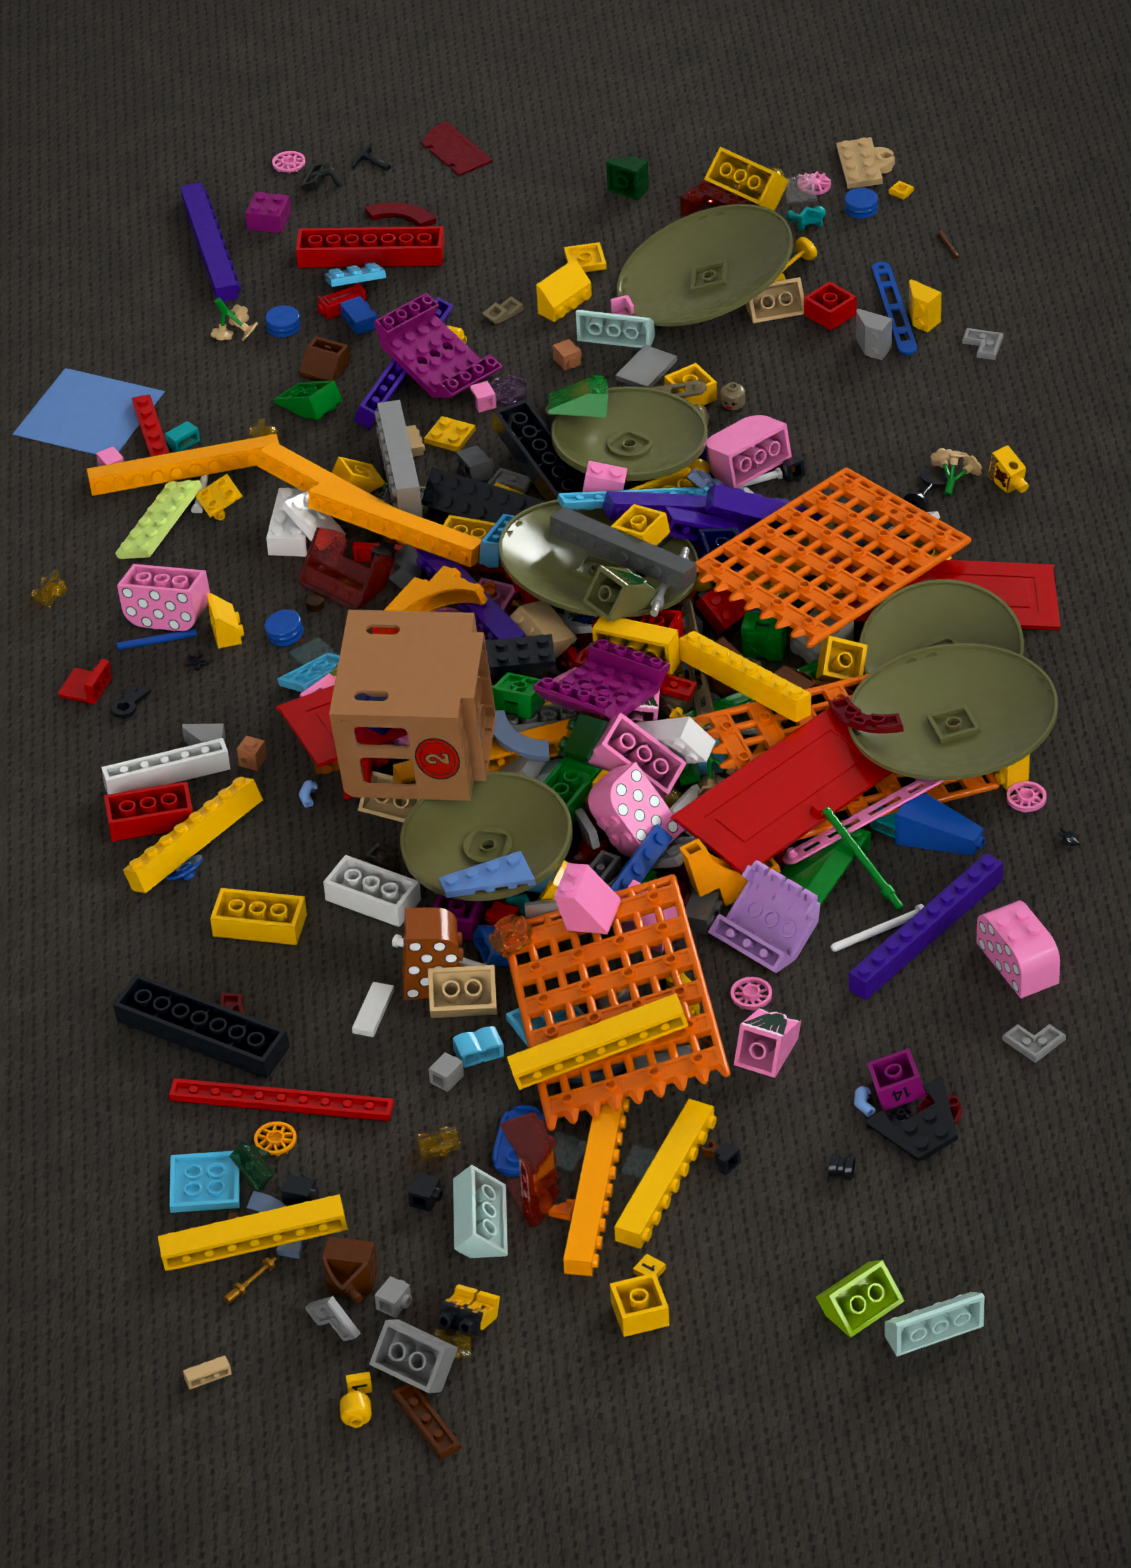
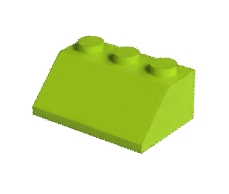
(861, 1298)

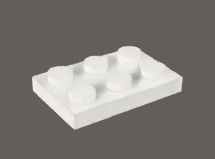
(307, 518)

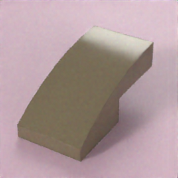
(500, 313)

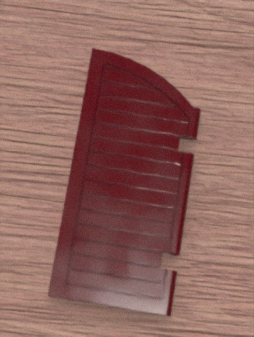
(454, 149)

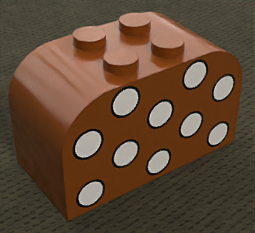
(428, 942)

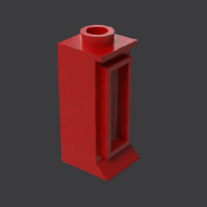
(330, 304)

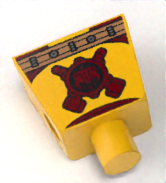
(1007, 470)

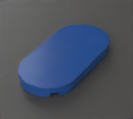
(505, 1157)

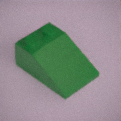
(310, 399)
(572, 782)

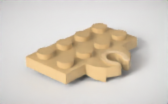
(864, 162)

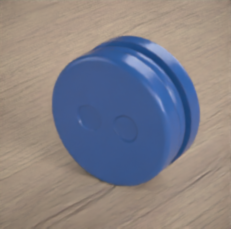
(861, 203)
(282, 321)
(284, 627)

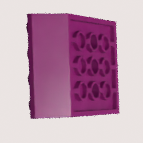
(415, 333)
(608, 683)

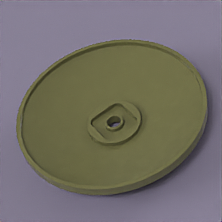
(643, 431)
(938, 615)
(504, 813)

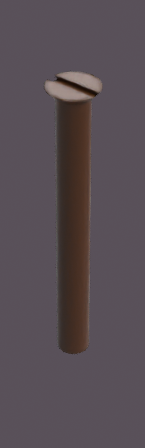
(947, 243)

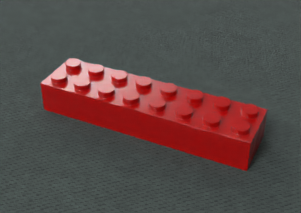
(370, 244)

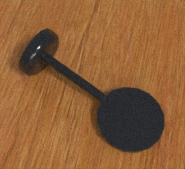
(934, 477)

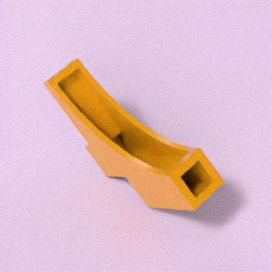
(442, 590)
(711, 873)

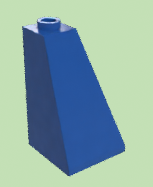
(934, 826)

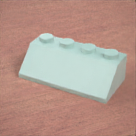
(614, 329)
(479, 1214)
(935, 1323)

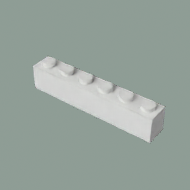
(167, 767)

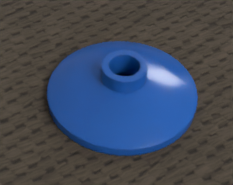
(187, 869)

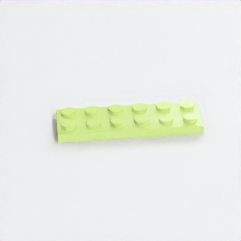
(158, 519)

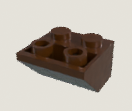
(324, 359)

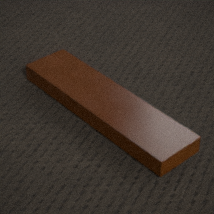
(426, 1420)

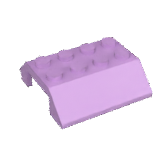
(769, 918)

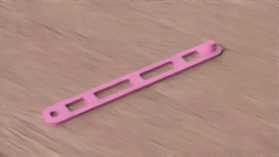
(797, 854)

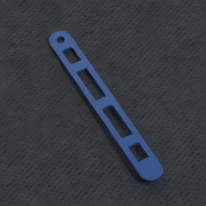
(905, 347)

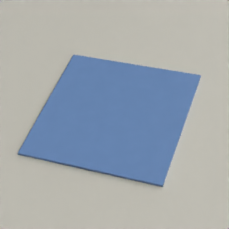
(85, 412)

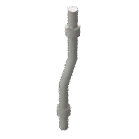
(658, 599)

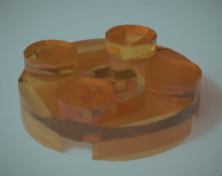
(519, 939)

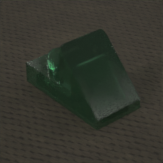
(251, 1163)

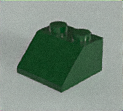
(628, 177)
(581, 737)

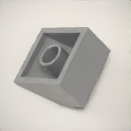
(873, 333)

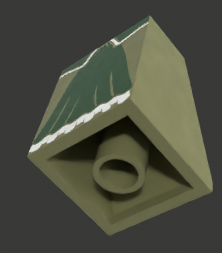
(618, 593)

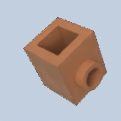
(567, 354)
(251, 753)

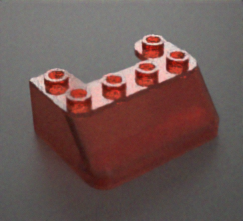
(708, 193)
(339, 577)
(536, 1187)

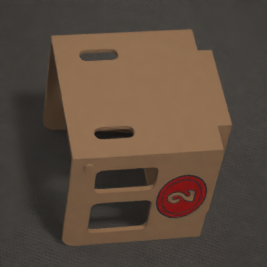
(434, 690)

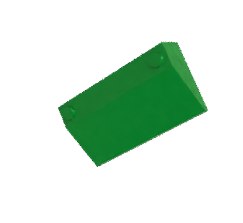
(582, 398)
(825, 867)

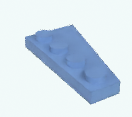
(500, 872)

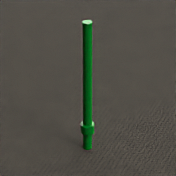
(886, 890)

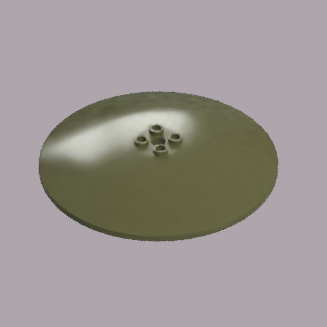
(706, 264)
(563, 571)
(992, 695)

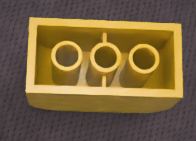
(746, 179)

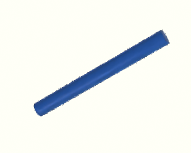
(156, 639)

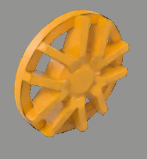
(275, 1138)

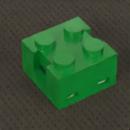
(762, 638)
(516, 695)

